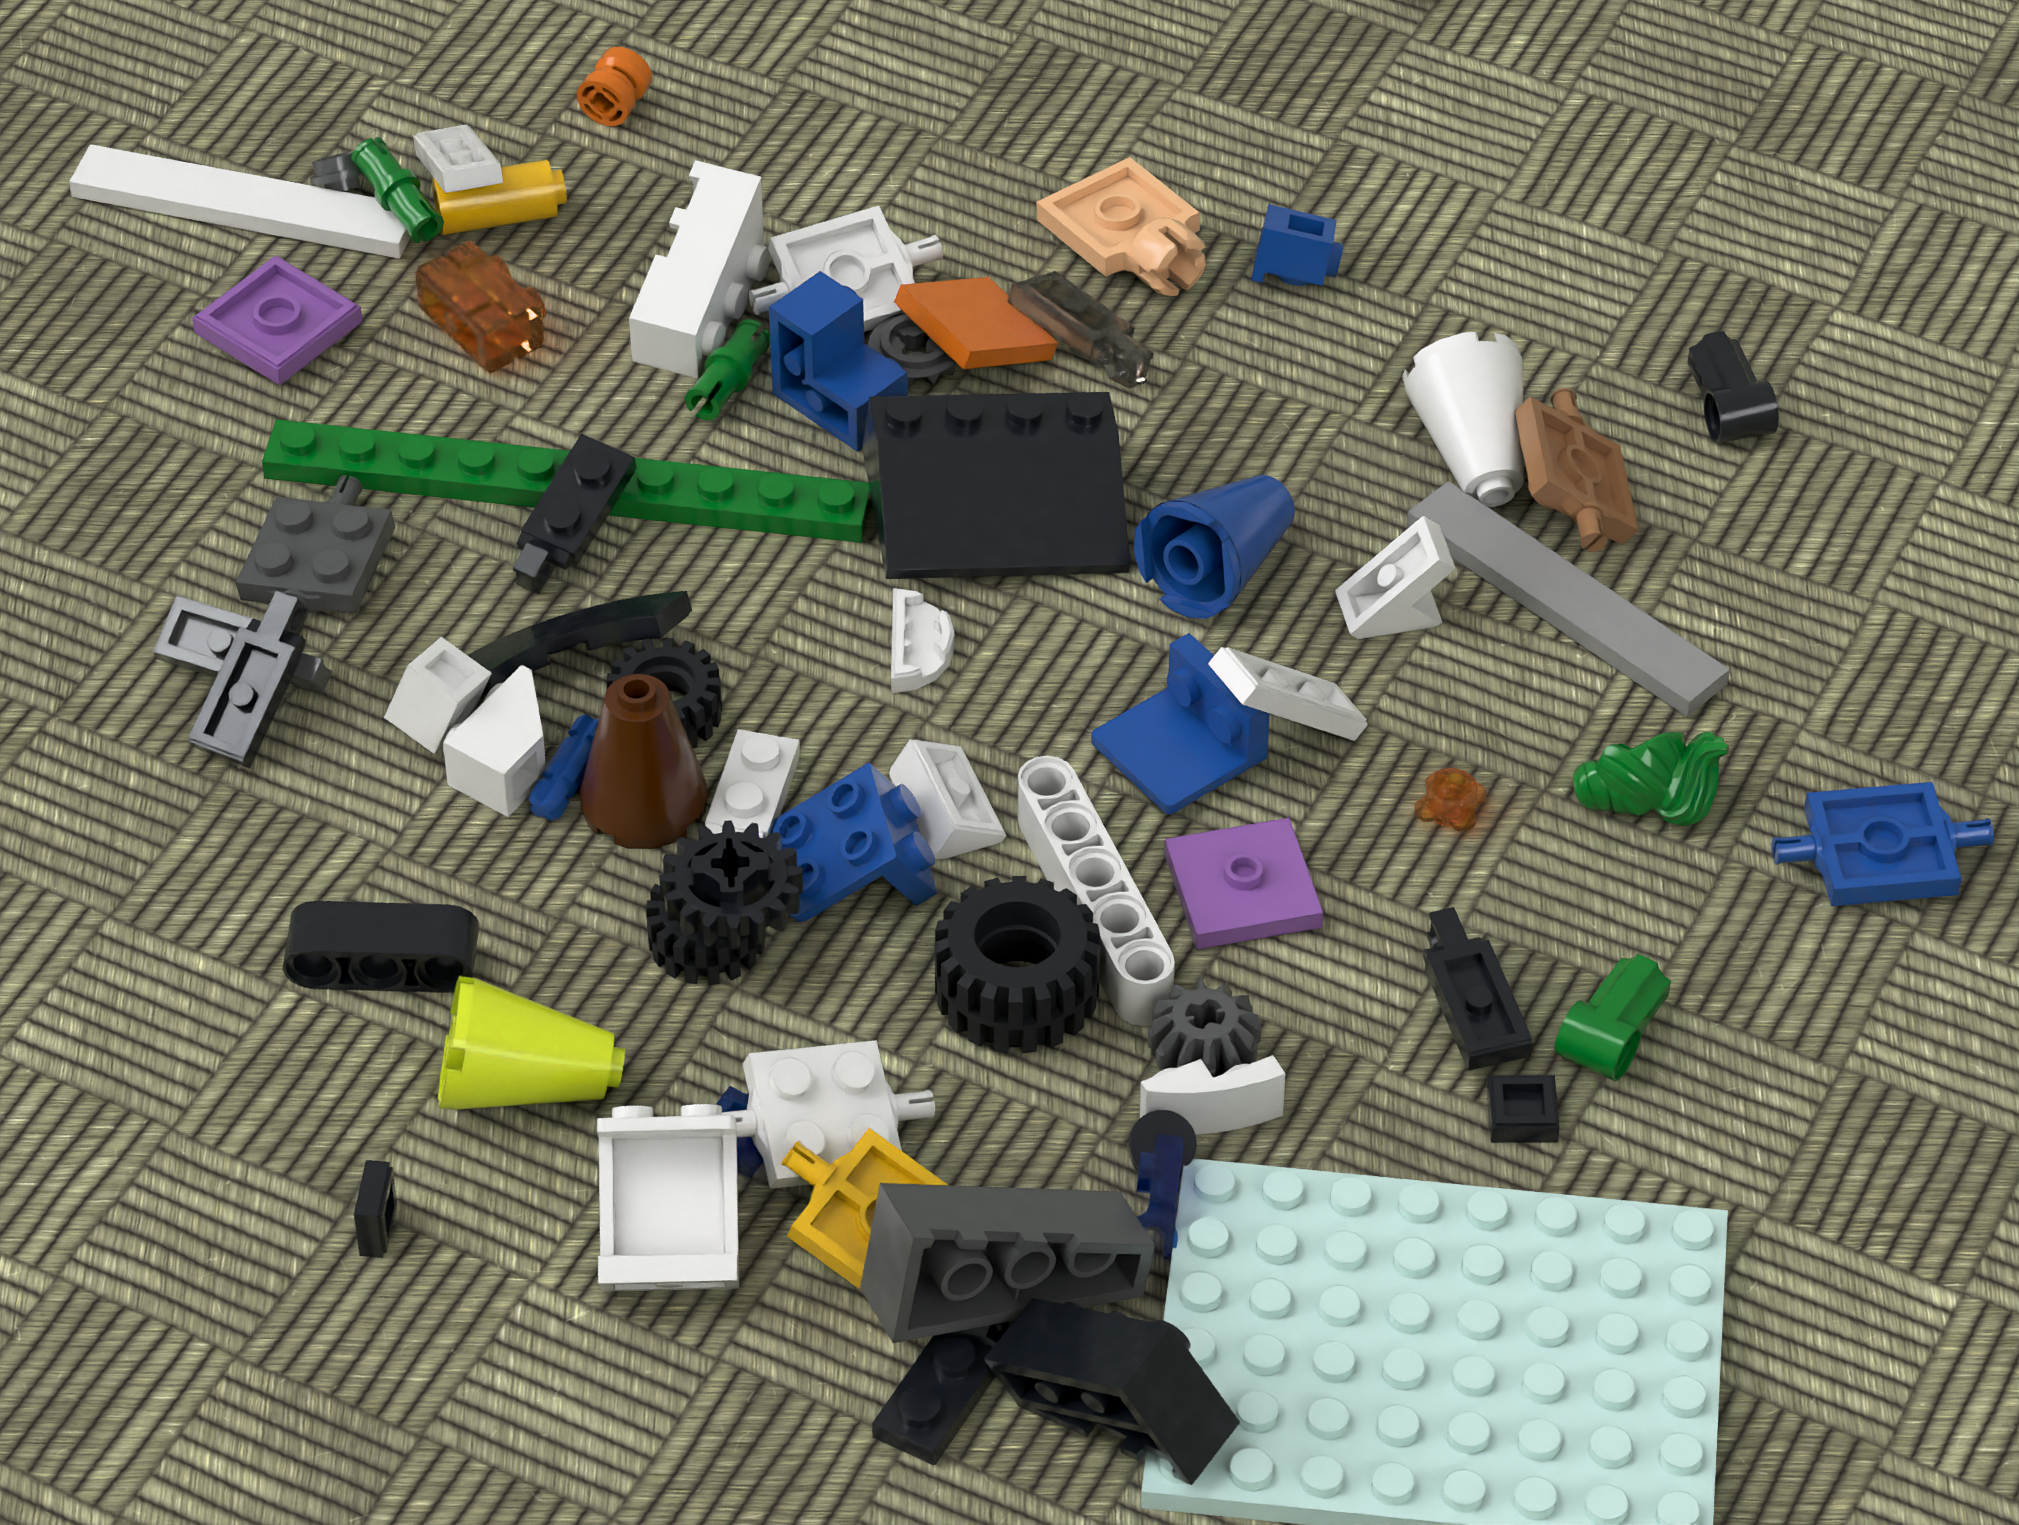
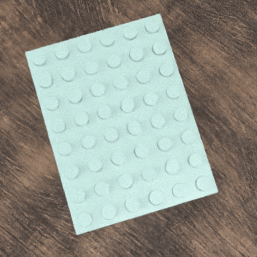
(1446, 1351)

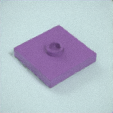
(277, 320)
(1243, 883)

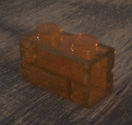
(481, 306)

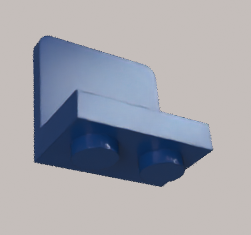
(854, 836)

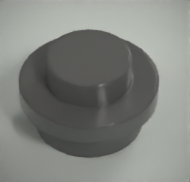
(336, 172)

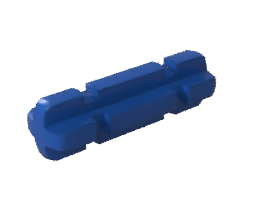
(564, 771)

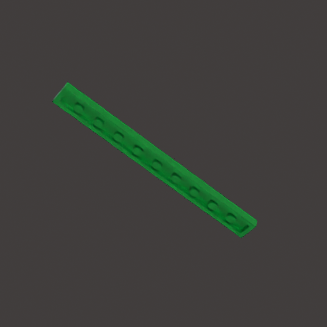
(522, 473)

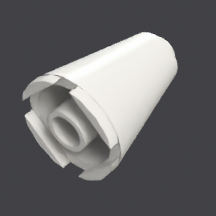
(1468, 405)

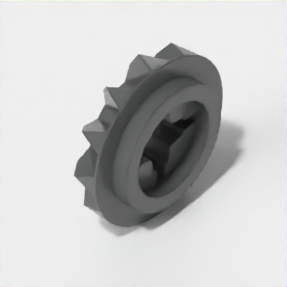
(901, 333)

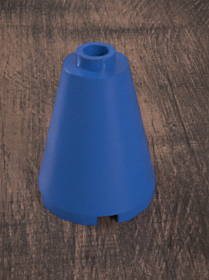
(1212, 542)

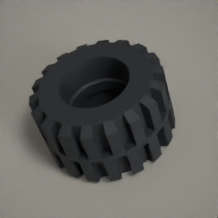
(1017, 1003)

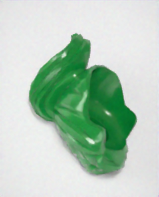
(1654, 775)

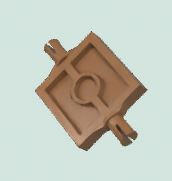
(1576, 470)

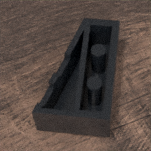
(1117, 1377)

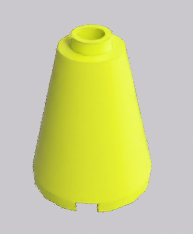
(521, 1052)

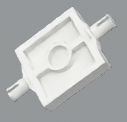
(854, 252)
(823, 1100)

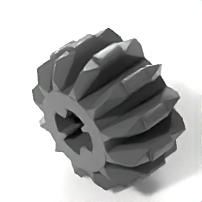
(1204, 1027)

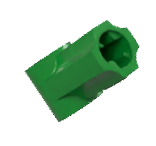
(1610, 1026)

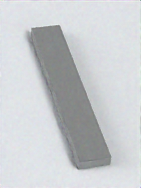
(1573, 600)

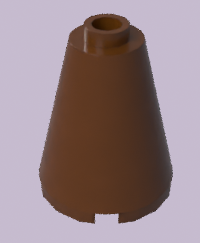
(641, 768)

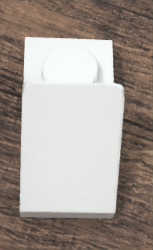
(1396, 585)

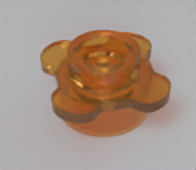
(1451, 799)

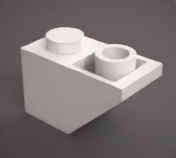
(499, 747)

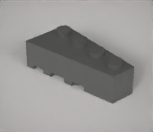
(980, 1254)

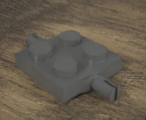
(317, 551)

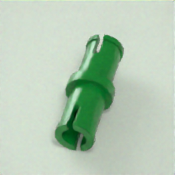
(397, 189)
(728, 369)

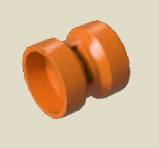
(614, 86)

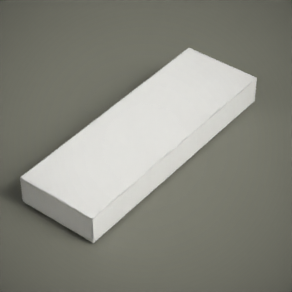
(457, 158)
(1288, 693)

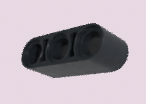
(380, 946)

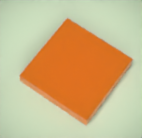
(975, 323)

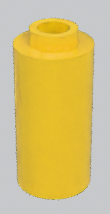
(527, 194)

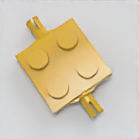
(844, 1199)

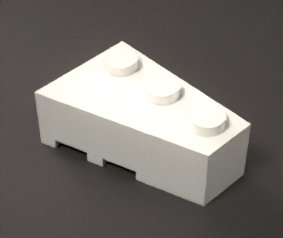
(705, 275)

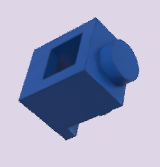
(1297, 247)

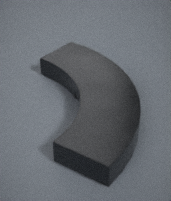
(595, 626)

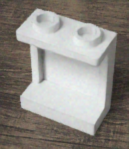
(668, 1200)

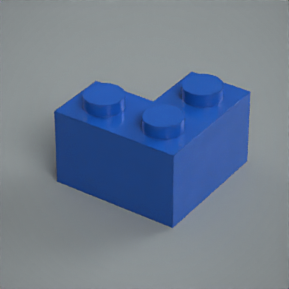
(823, 360)

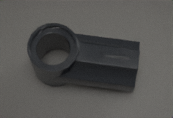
(1733, 398)

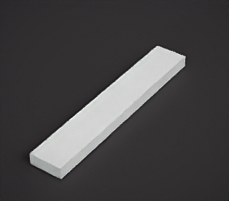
(238, 200)

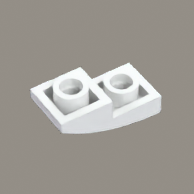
(1224, 1103)

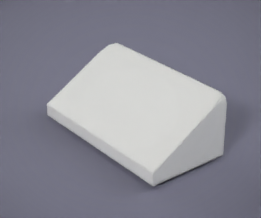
(951, 799)

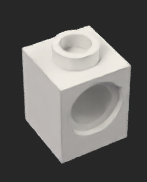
(436, 694)

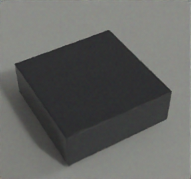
(1522, 1109)
(375, 1209)

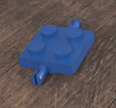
(1882, 843)

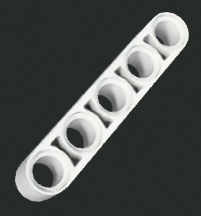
(1082, 857)

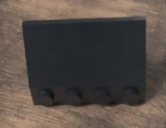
(996, 484)

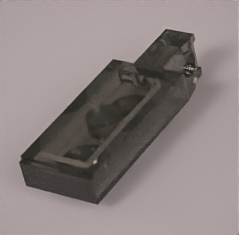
(1084, 326)

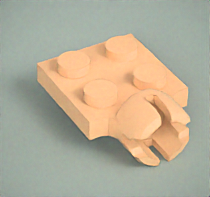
(1129, 224)

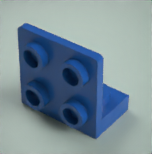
(1185, 735)

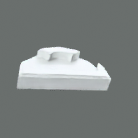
(920, 641)

